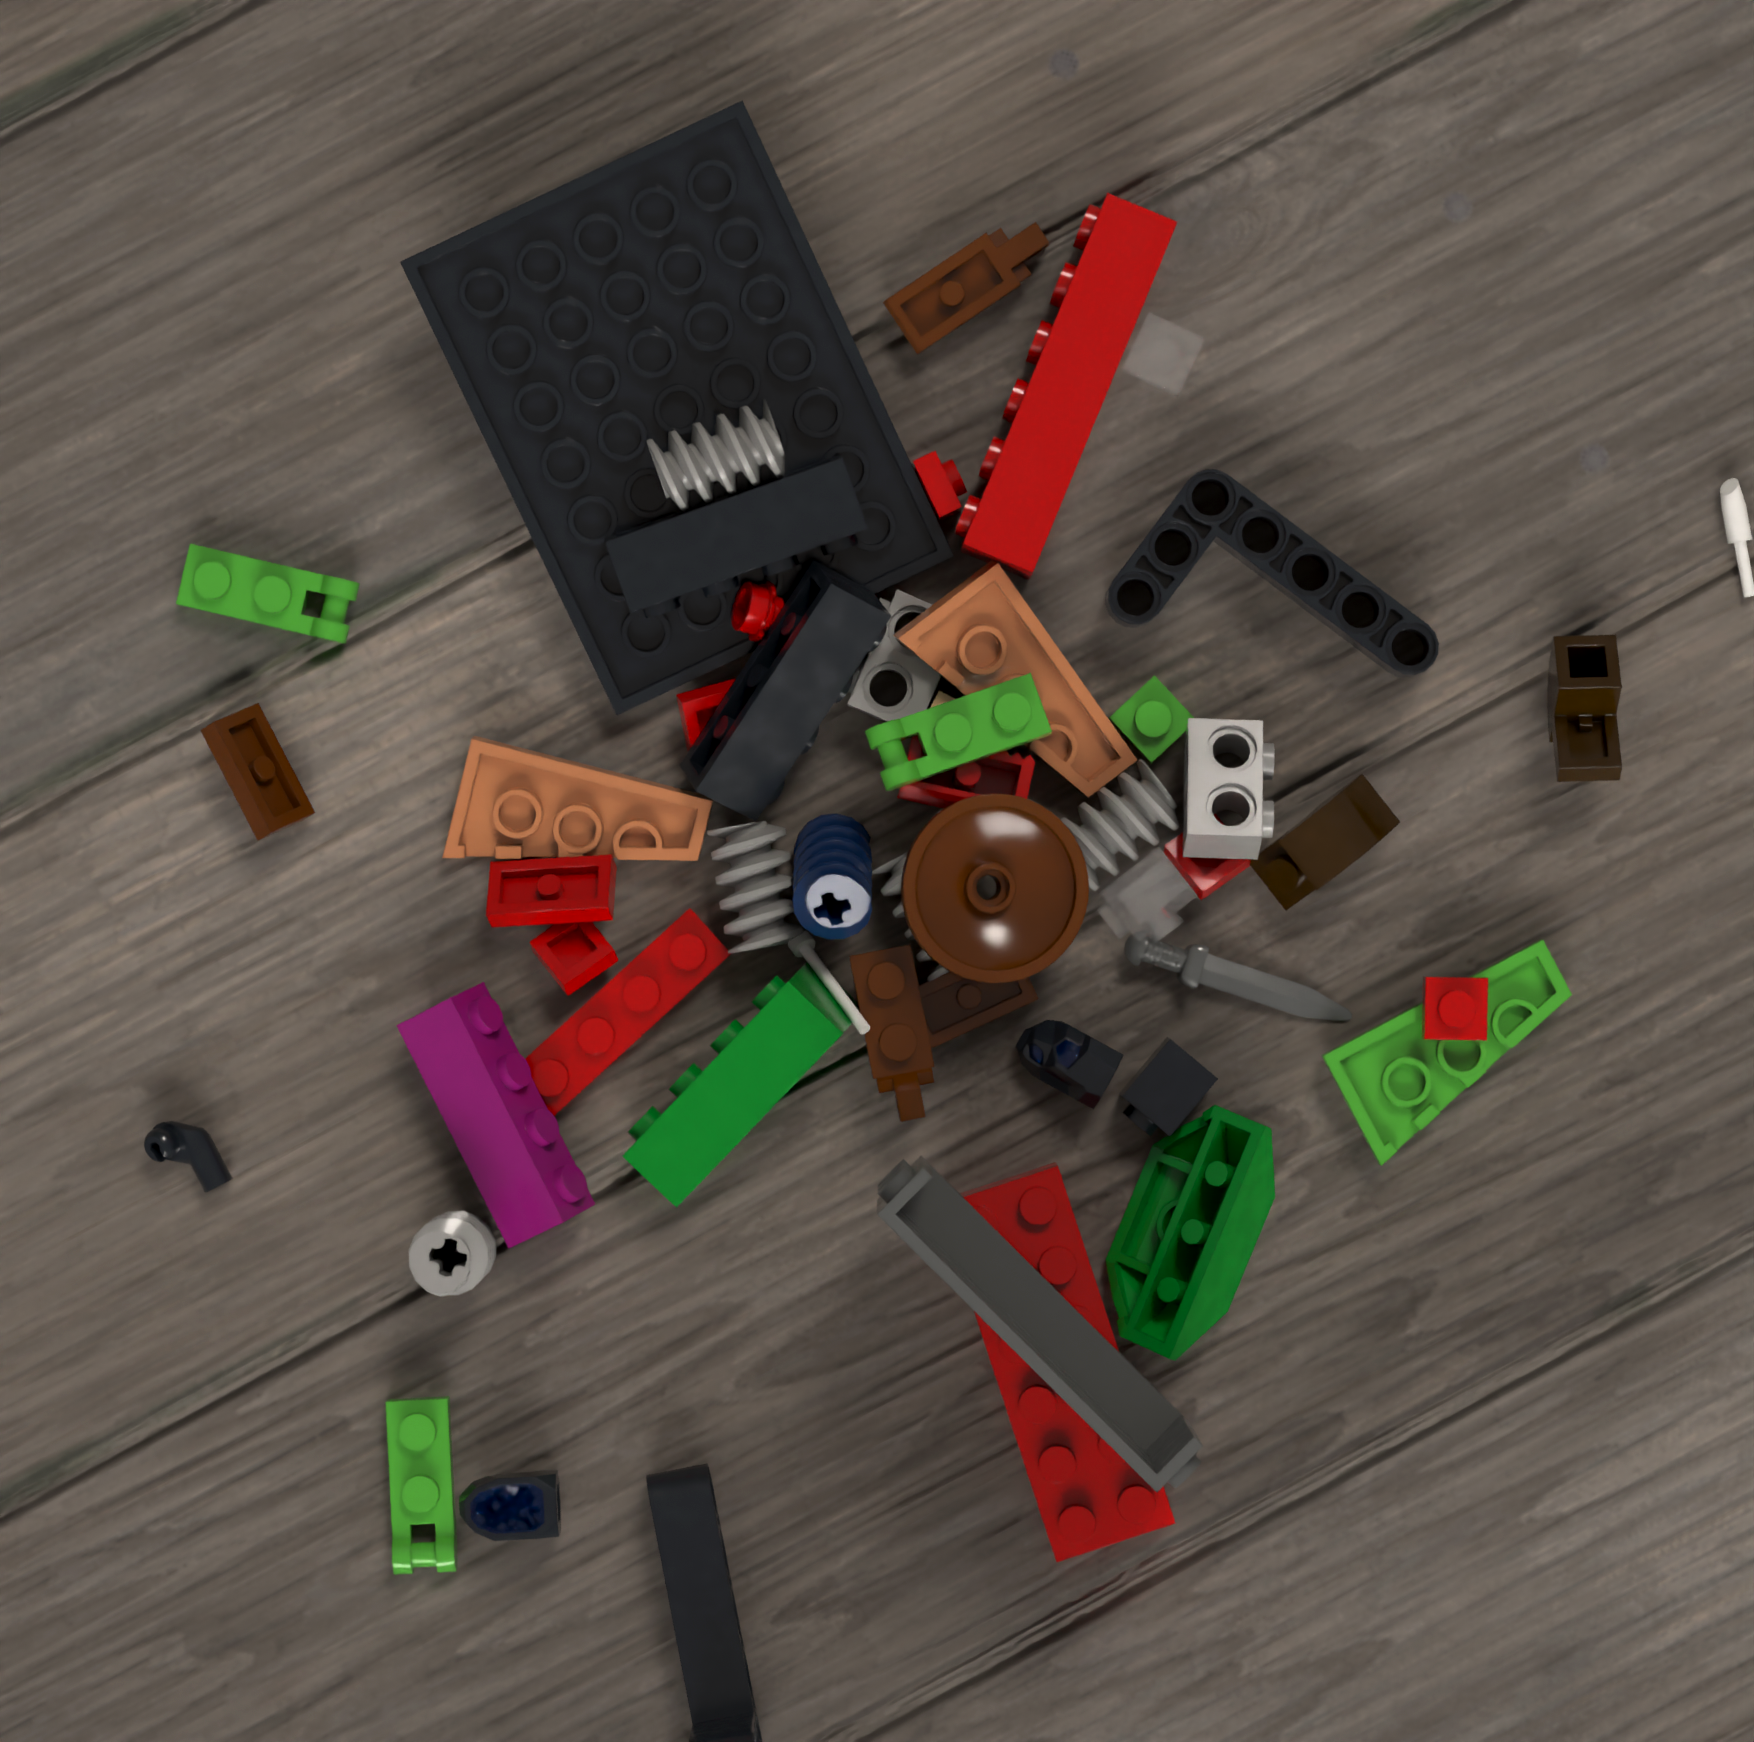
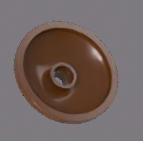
(1036, 898)

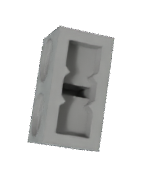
(893, 657)
(1215, 788)

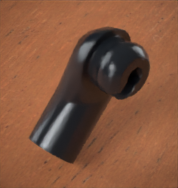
(189, 1146)

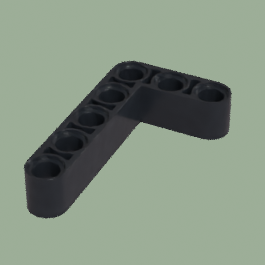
(1274, 567)
(703, 1606)

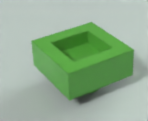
(1151, 719)

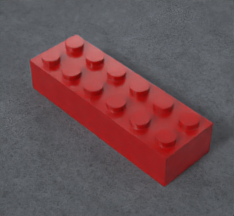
(1068, 386)
(1077, 1478)

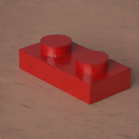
(551, 891)

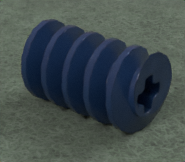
(833, 877)

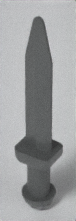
(1197, 966)

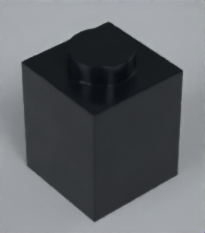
(1166, 1089)

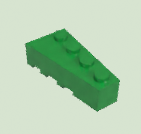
(739, 1086)

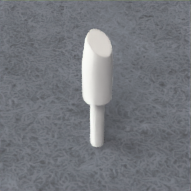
(1737, 530)

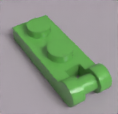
(264, 593)
(960, 731)
(421, 1482)

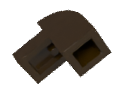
(1583, 707)
(1325, 842)

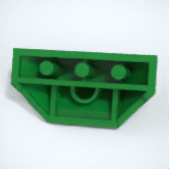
(1190, 1230)

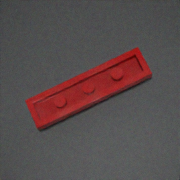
(624, 1009)

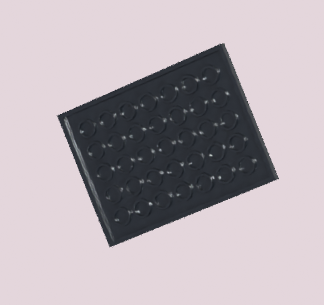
(631, 315)

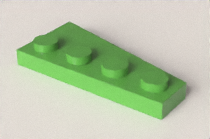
(1403, 1081)

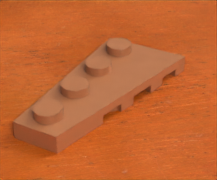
(989, 636)
(549, 806)

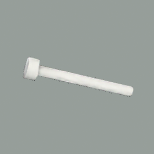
(803, 947)

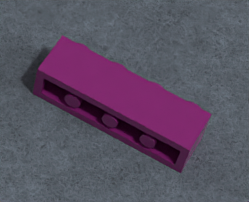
(496, 1114)

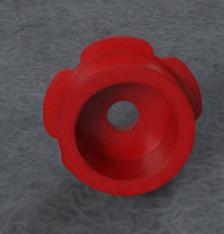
(756, 609)

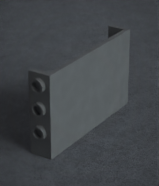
(1038, 1323)

